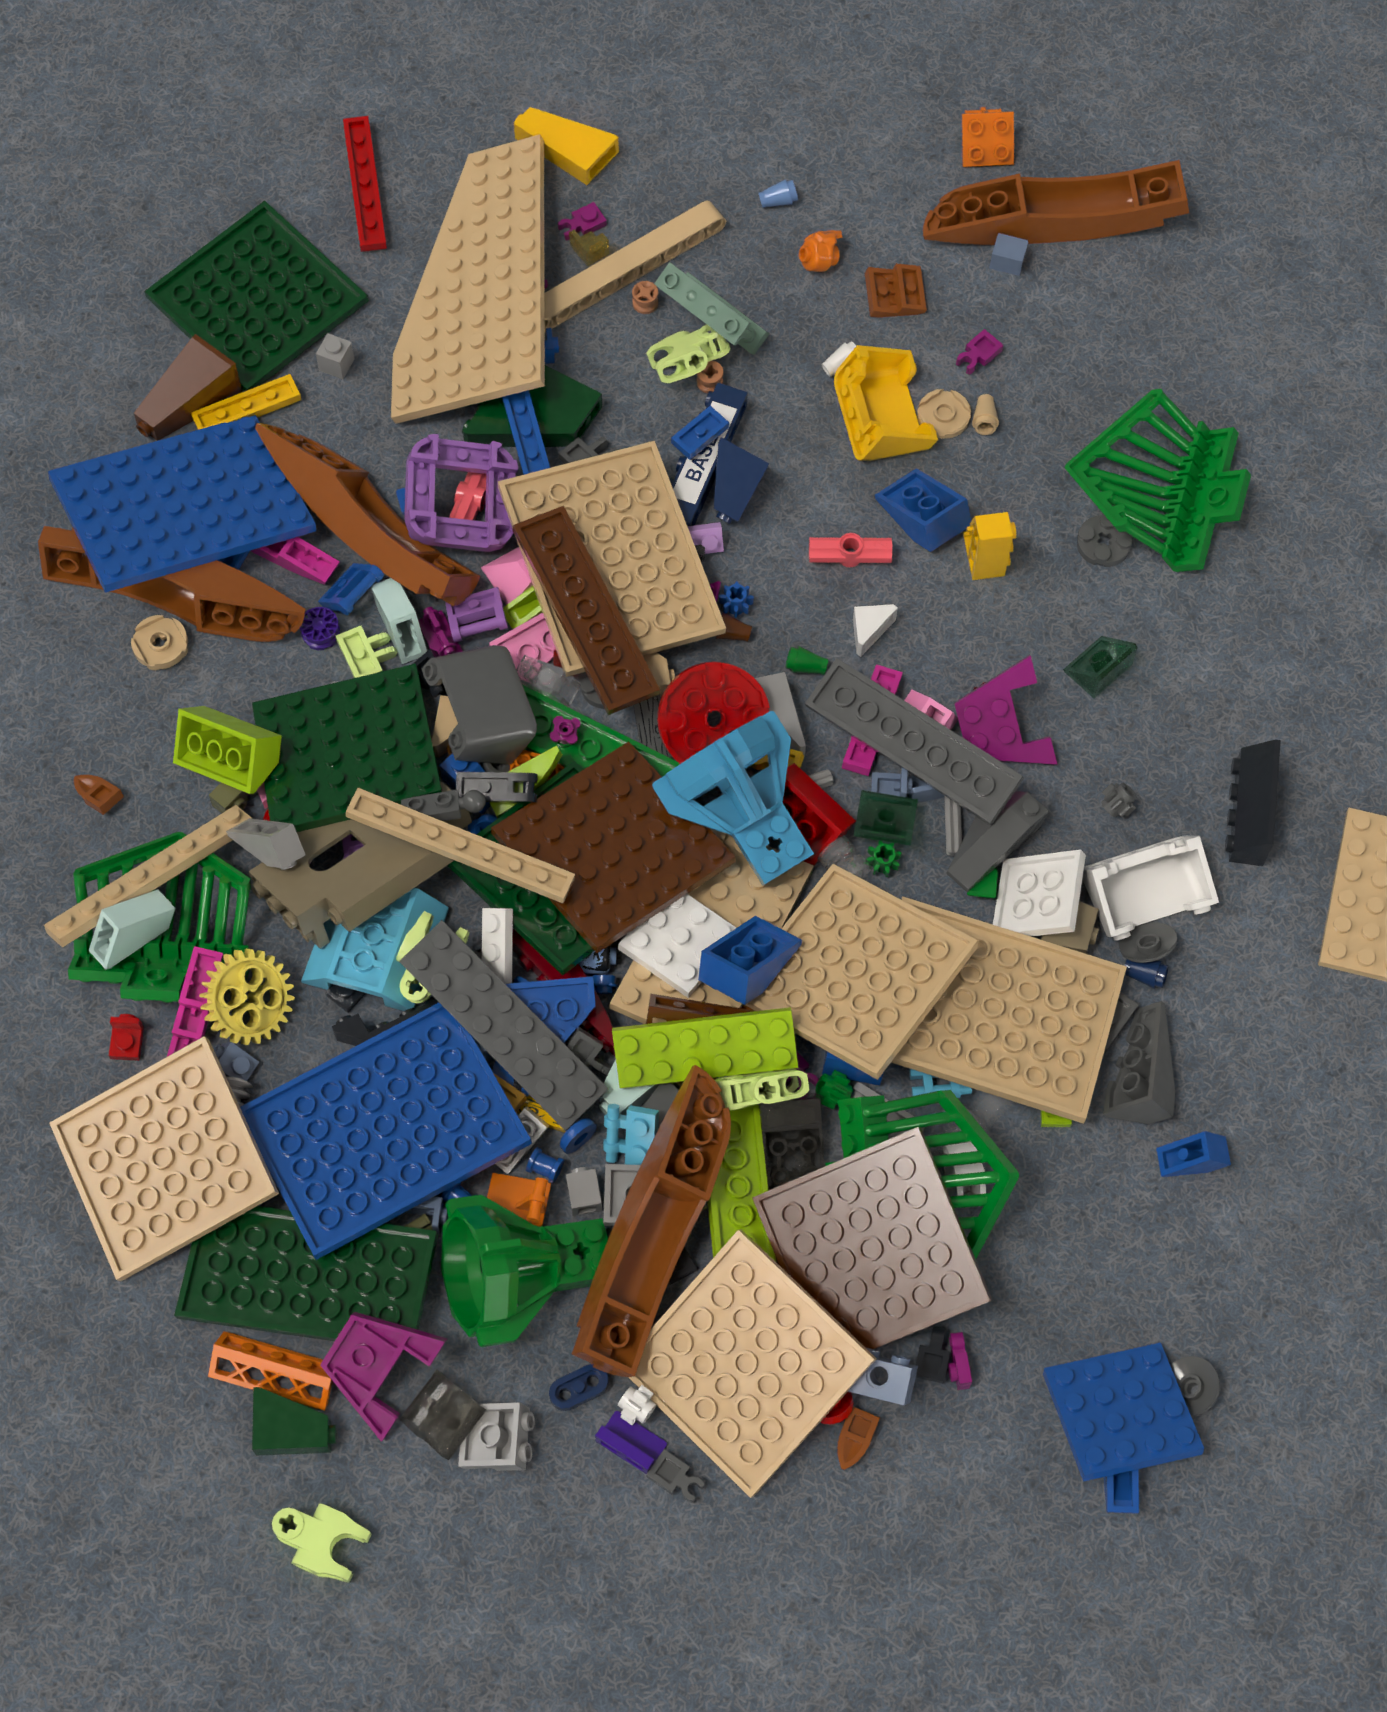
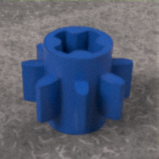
(736, 599)

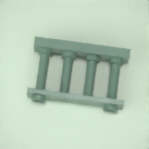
(711, 308)

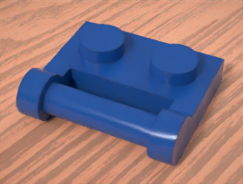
(351, 587)

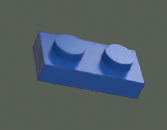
(700, 432)

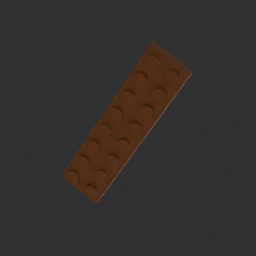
(586, 610)

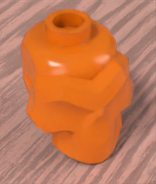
(820, 251)

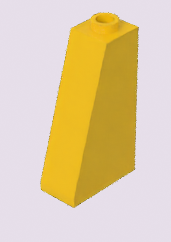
(569, 144)

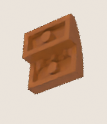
(895, 291)

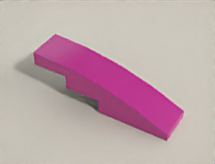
(300, 558)
(859, 756)
(190, 1017)

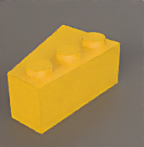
(989, 545)

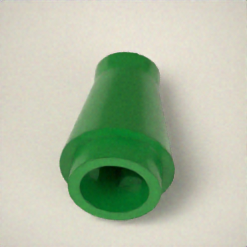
(803, 661)

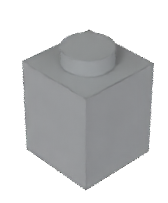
(335, 356)
(583, 1191)

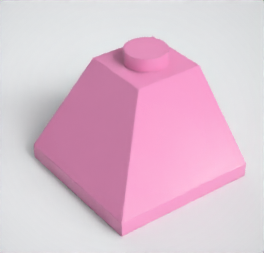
(509, 575)

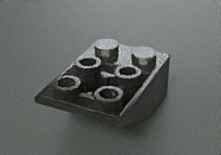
(792, 1138)

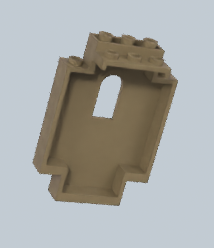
(353, 887)

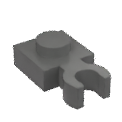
(671, 1474)

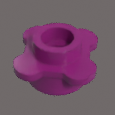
(569, 737)

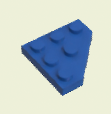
(559, 1002)

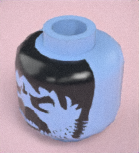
(599, 962)

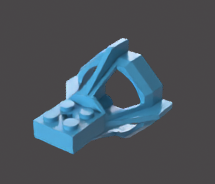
(749, 807)

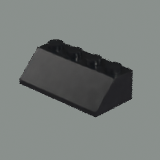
(1253, 803)

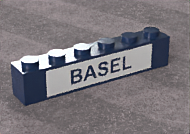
(697, 475)

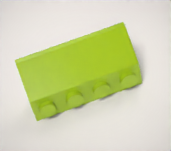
(225, 748)

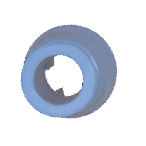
(779, 194)

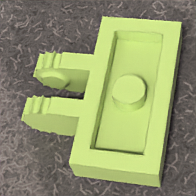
(359, 651)

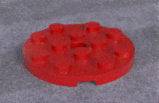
(703, 690)

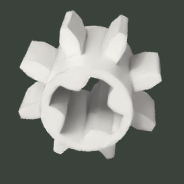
(637, 1405)

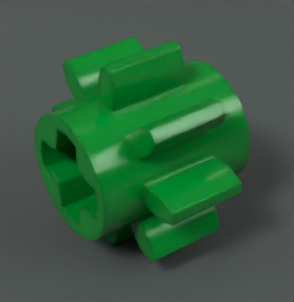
(878, 863)
(833, 1088)

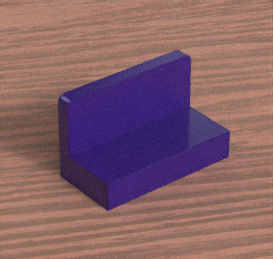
(630, 1442)

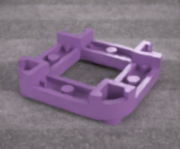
(420, 494)

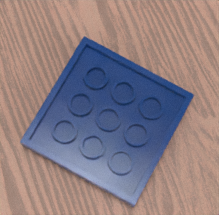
(1122, 1411)

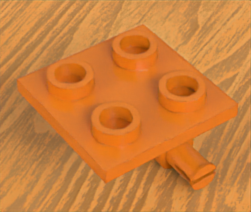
(987, 137)
(521, 1196)

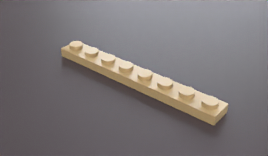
(460, 845)
(146, 876)

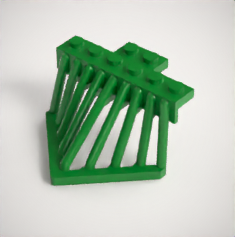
(1202, 490)
(161, 965)
(866, 1125)

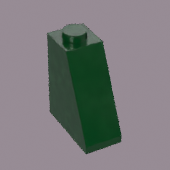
(288, 1427)

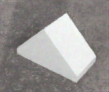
(871, 623)

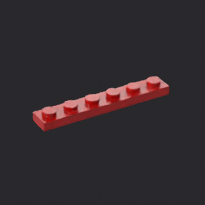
(364, 184)

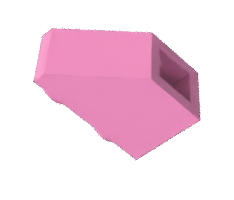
(932, 709)

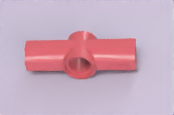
(470, 497)
(834, 550)

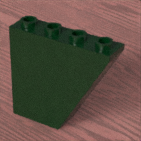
(561, 409)

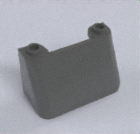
(487, 704)

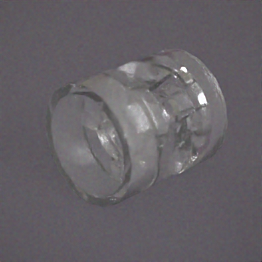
(842, 853)

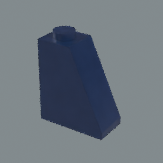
(735, 480)

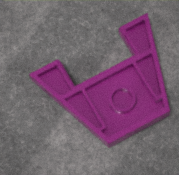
(990, 719)
(364, 1359)

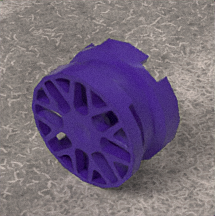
(320, 628)

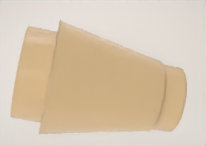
(985, 415)

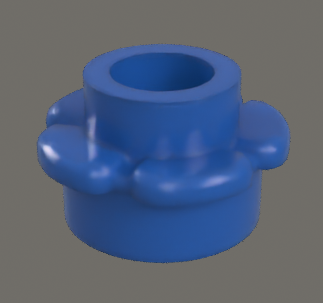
(604, 984)

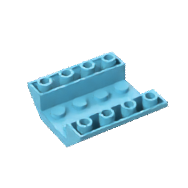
(368, 953)

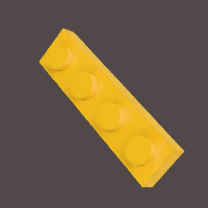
(252, 402)

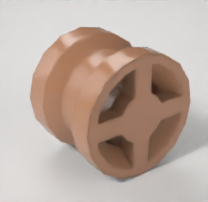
(647, 291)
(708, 383)

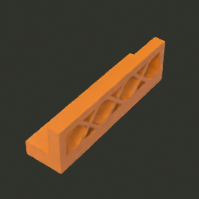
(270, 1360)

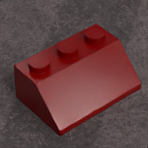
(814, 812)

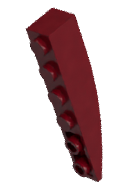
(598, 1021)

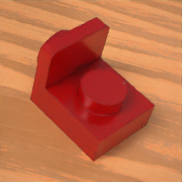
(126, 1037)

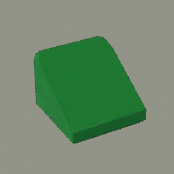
(986, 887)

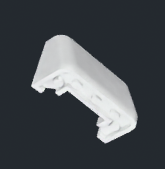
(1150, 884)

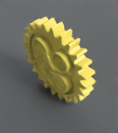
(262, 1016)

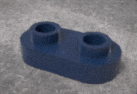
(577, 1385)

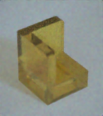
(589, 247)

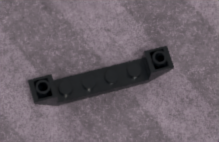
(353, 1031)

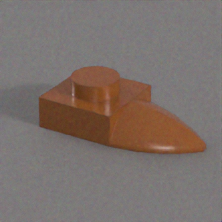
(97, 792)
(855, 1437)

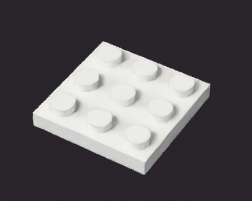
(1040, 893)
(673, 942)

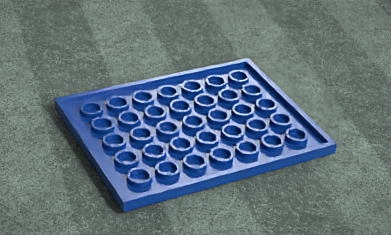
(179, 503)
(383, 1128)

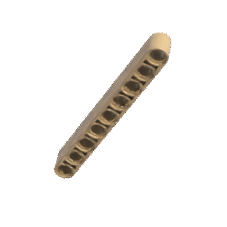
(631, 263)

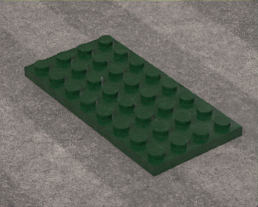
(266, 1278)

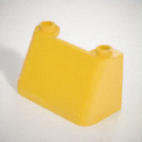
(879, 405)

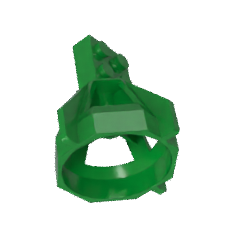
(518, 1265)

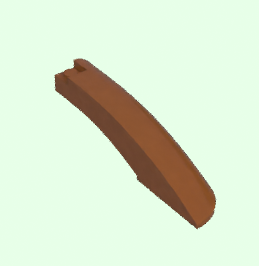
(1059, 207)
(362, 518)
(208, 595)
(654, 1227)

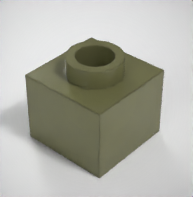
(226, 797)

